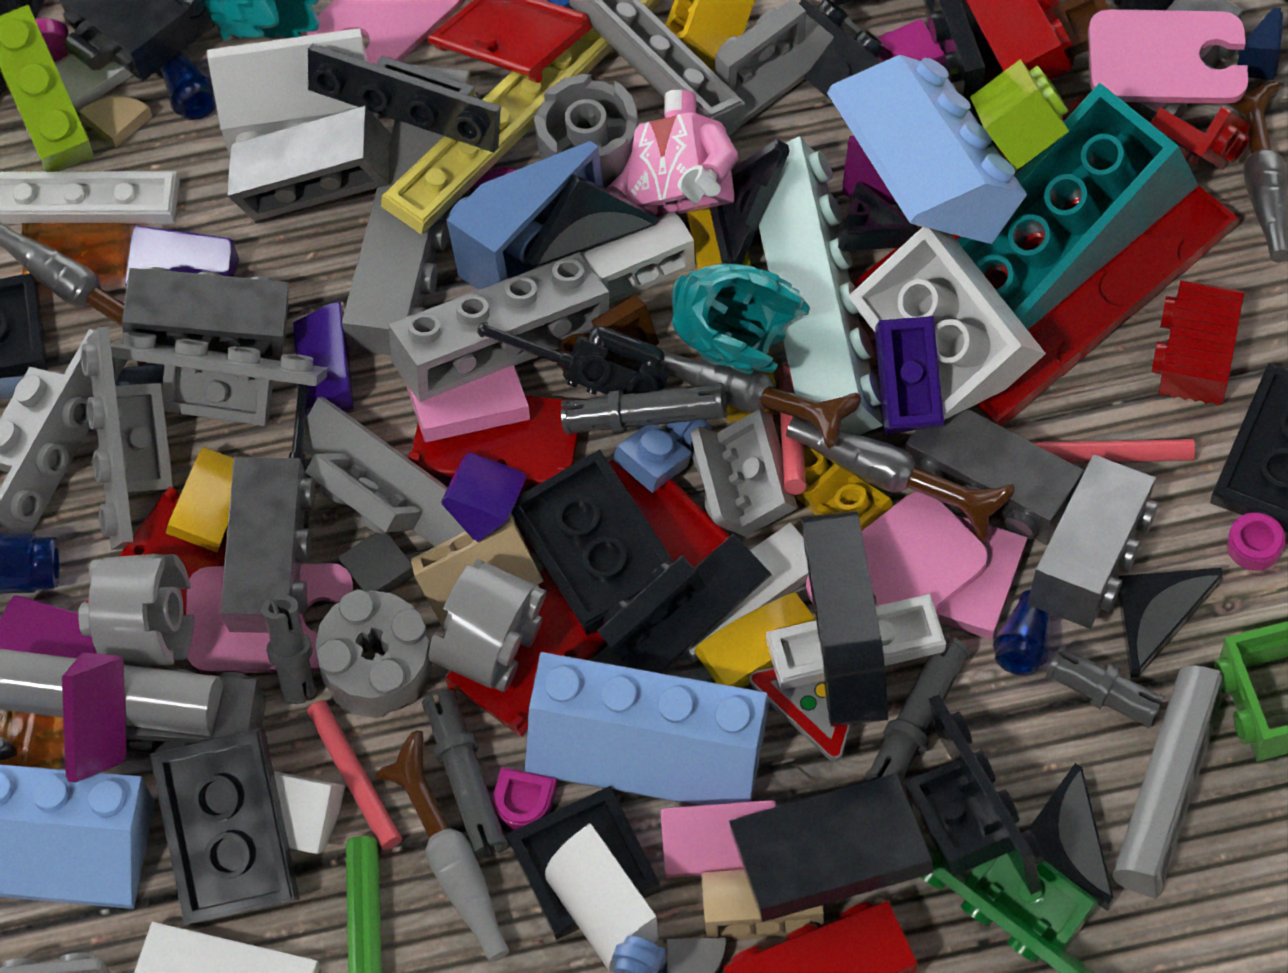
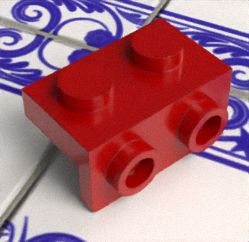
(1220, 144)

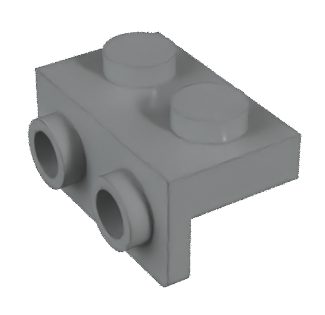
(743, 473)

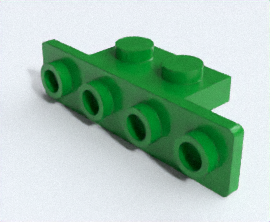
(1038, 923)

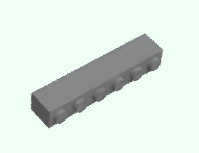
(394, 259)

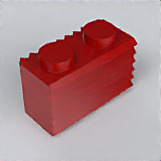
(1200, 342)

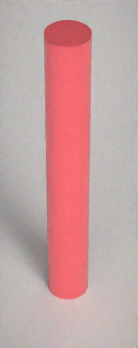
(792, 450)
(1123, 450)
(354, 775)

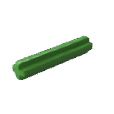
(363, 905)

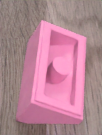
(701, 837)

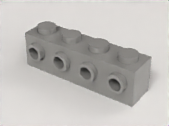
(544, 306)

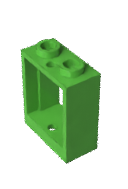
(1249, 721)

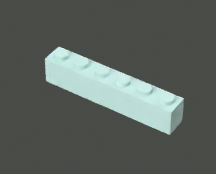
(800, 244)

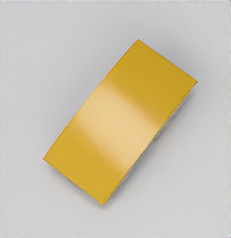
(838, 490)
(204, 502)
(742, 646)

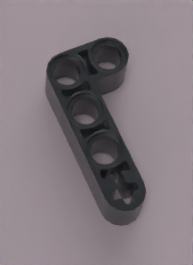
(845, 619)

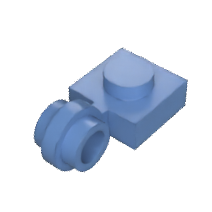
(656, 455)
(639, 956)

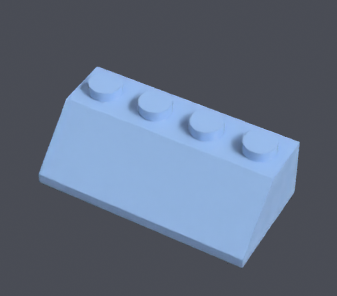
(929, 148)
(644, 732)
(72, 838)

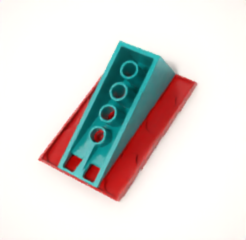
(1094, 238)

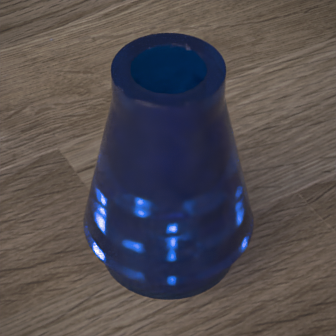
(188, 88)
(1023, 639)

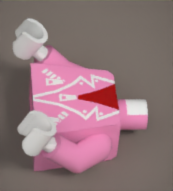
(678, 161)

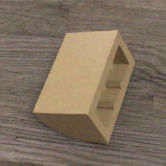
(443, 564)
(733, 914)

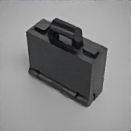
(133, 32)

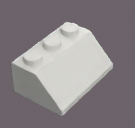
(266, 84)
(977, 334)

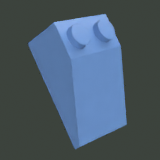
(505, 215)

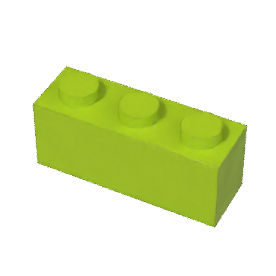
(40, 93)
(1021, 113)

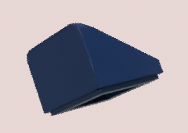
(1263, 47)

